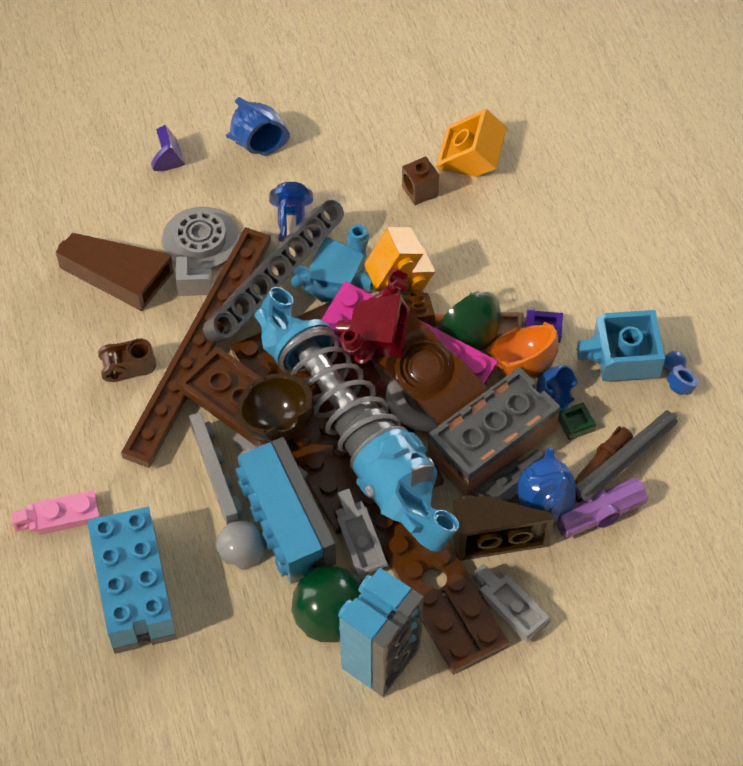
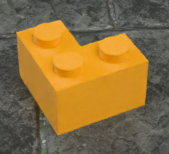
(399, 250)

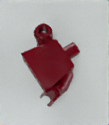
(378, 323)

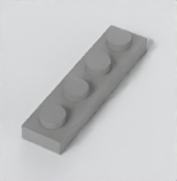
(212, 459)

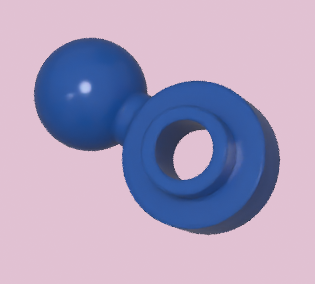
(680, 378)

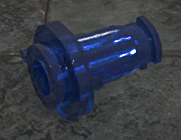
(290, 200)

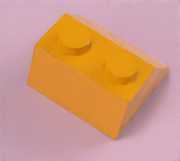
(472, 144)

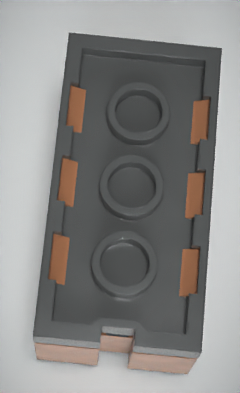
(492, 431)

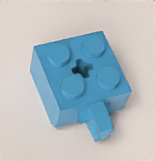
(625, 346)

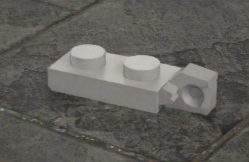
(359, 535)
(511, 603)

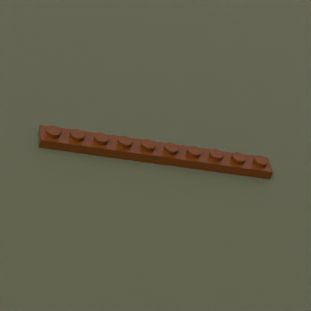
(167, 399)

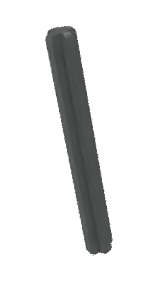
(626, 455)

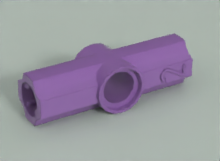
(602, 508)

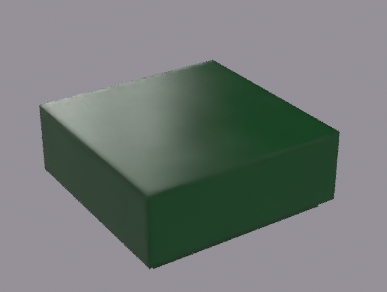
(576, 421)

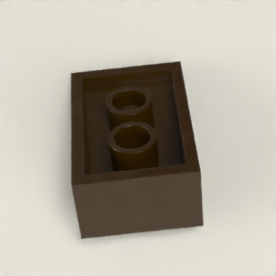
(498, 527)

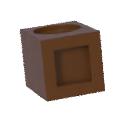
(420, 180)

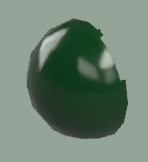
(474, 320)
(320, 599)

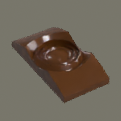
(431, 373)

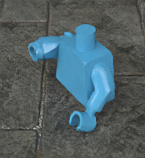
(334, 265)

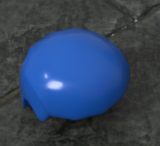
(558, 385)

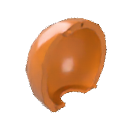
(529, 348)

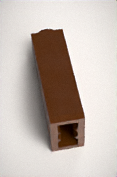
(116, 268)

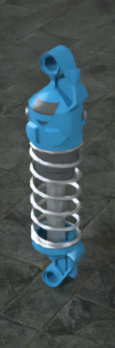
(383, 454)

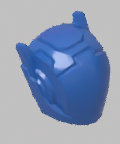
(257, 128)
(547, 486)

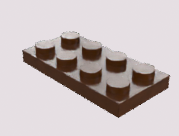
(217, 386)

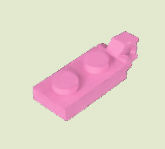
(57, 513)

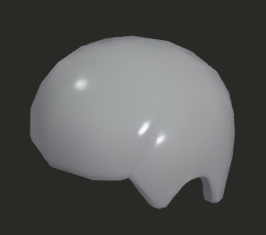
(241, 544)

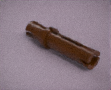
(604, 451)

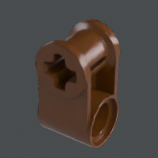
(126, 360)

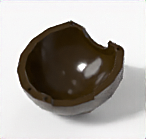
(275, 407)

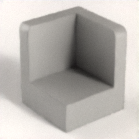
(192, 281)

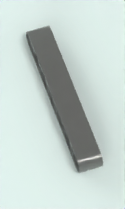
(264, 276)

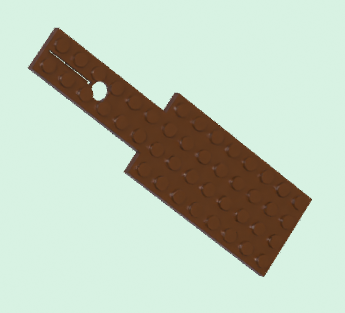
(409, 560)

